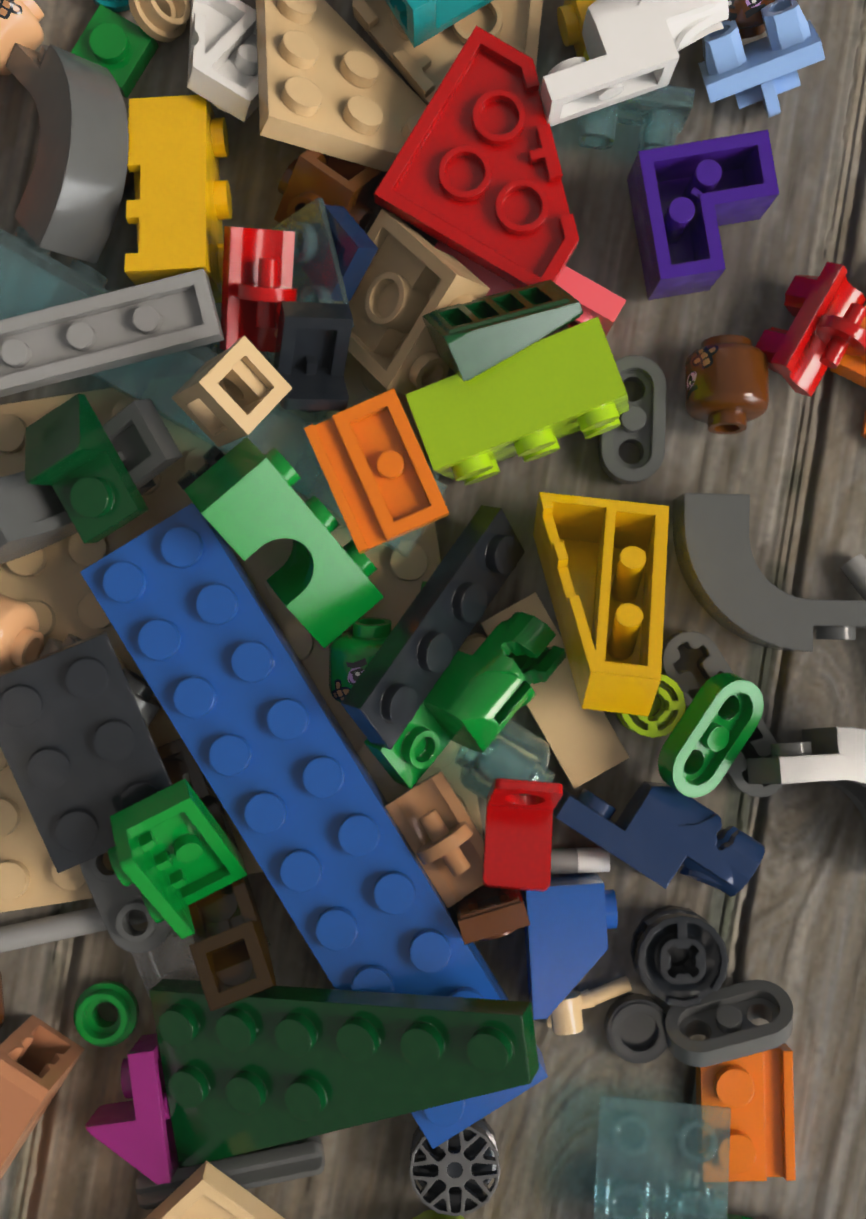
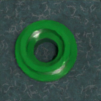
(93, 1027)

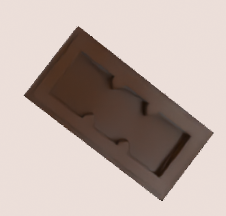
(490, 913)

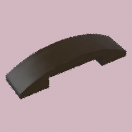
(228, 930)

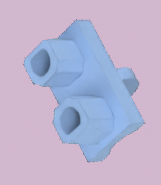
(763, 66)

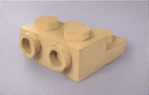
(388, 306)

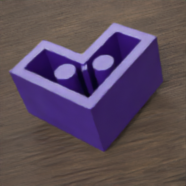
(684, 196)

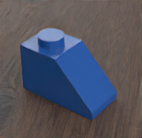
(565, 936)

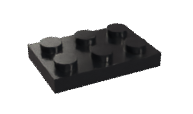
(77, 746)

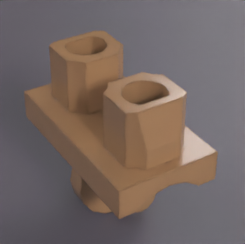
(441, 836)

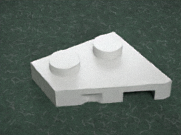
(224, 55)

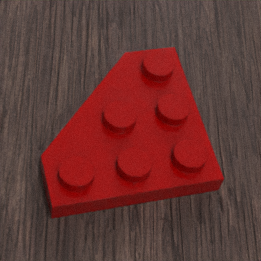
(486, 168)

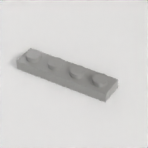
(107, 331)

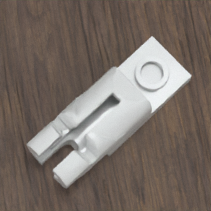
(630, 53)

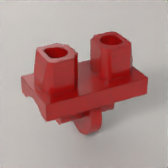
(255, 283)
(823, 330)

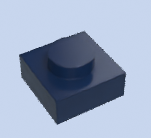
(352, 247)

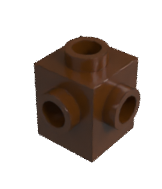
(330, 178)

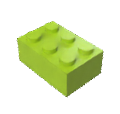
(521, 404)

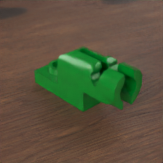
(474, 696)

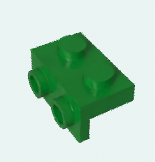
(173, 854)

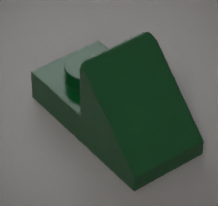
(84, 469)

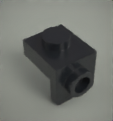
(313, 355)

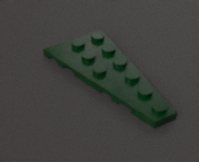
(326, 1061)

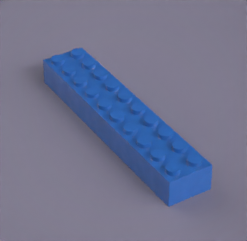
(289, 777)

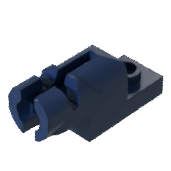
(665, 832)

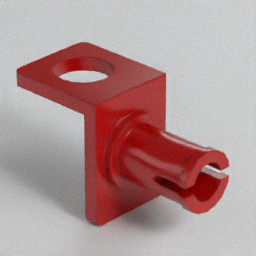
(519, 834)

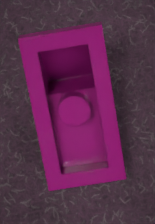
(140, 1128)

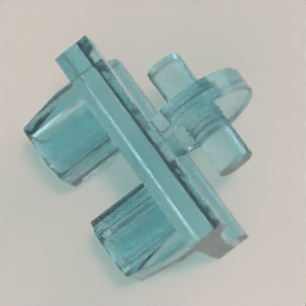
(657, 113)

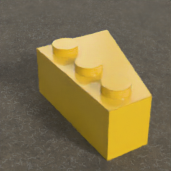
(177, 189)
(607, 594)

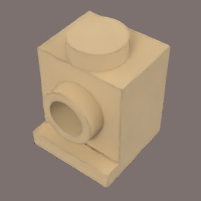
(232, 393)

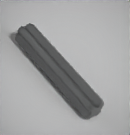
(249, 1170)

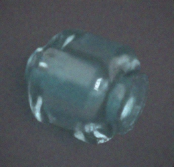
(511, 755)

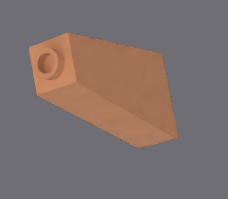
(31, 1073)

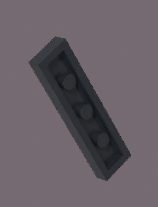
(433, 628)

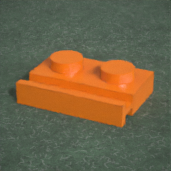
(377, 471)
(762, 1112)

